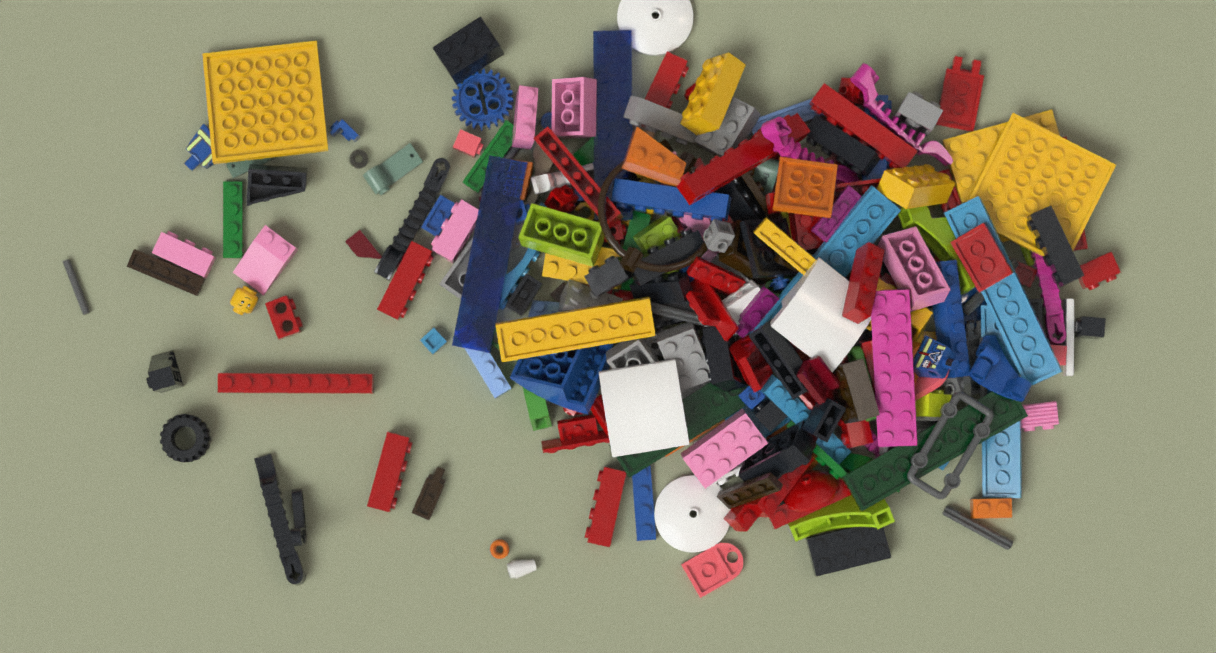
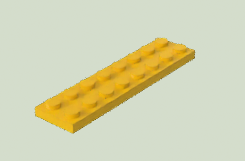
(575, 329)

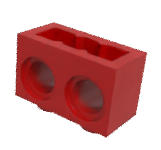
(279, 319)

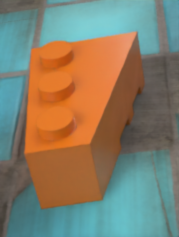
(652, 159)

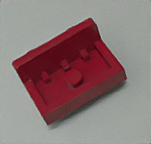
(817, 378)

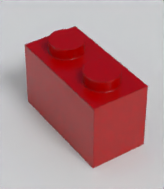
(1098, 270)

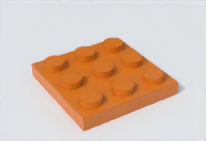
(805, 187)

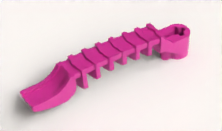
(865, 79)
(777, 132)
(1052, 303)

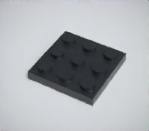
(760, 254)

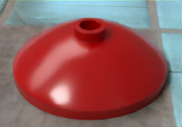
(812, 491)

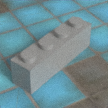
(658, 118)

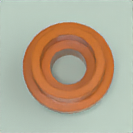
(505, 549)

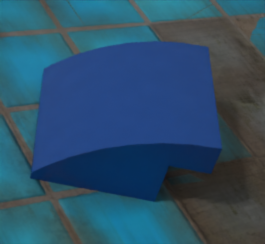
(565, 378)

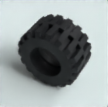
(170, 430)

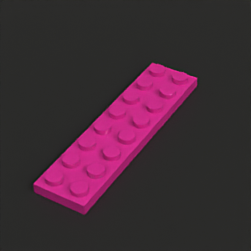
(894, 368)

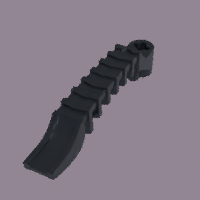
(406, 234)
(276, 512)

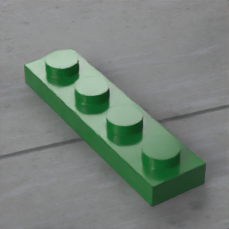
(497, 147)
(233, 219)
(823, 458)

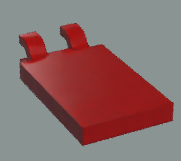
(960, 96)

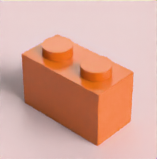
(991, 508)

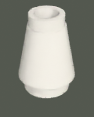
(519, 568)

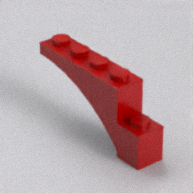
(744, 516)

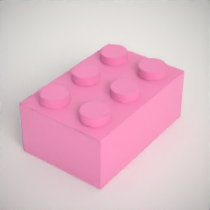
(574, 107)
(455, 231)

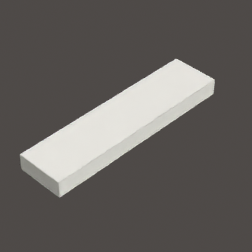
(1068, 369)

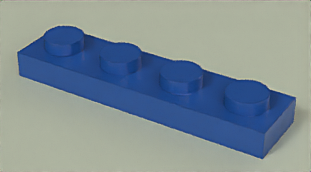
(644, 505)

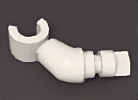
(556, 179)

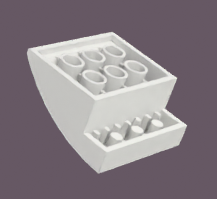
(814, 317)
(643, 408)

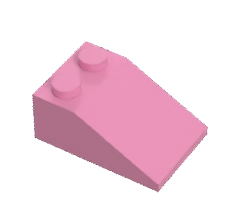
(265, 260)

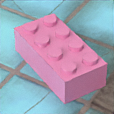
(914, 268)
(724, 448)

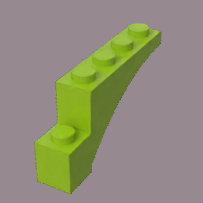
(937, 236)
(841, 515)

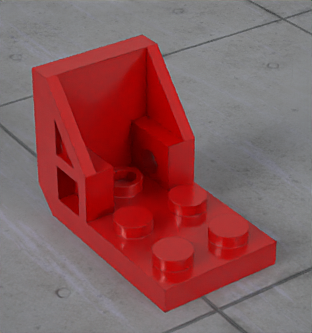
(752, 363)

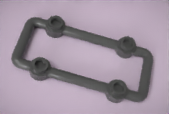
(920, 459)

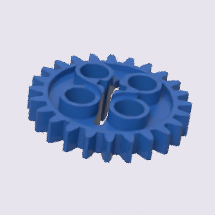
(500, 95)

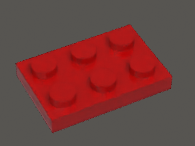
(982, 257)

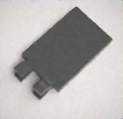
(972, 336)

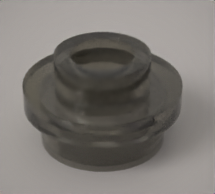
(358, 165)

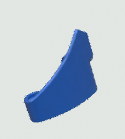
(995, 372)

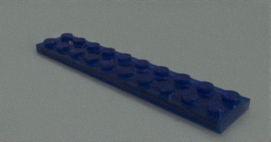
(614, 88)
(489, 254)

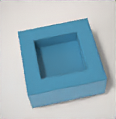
(433, 341)

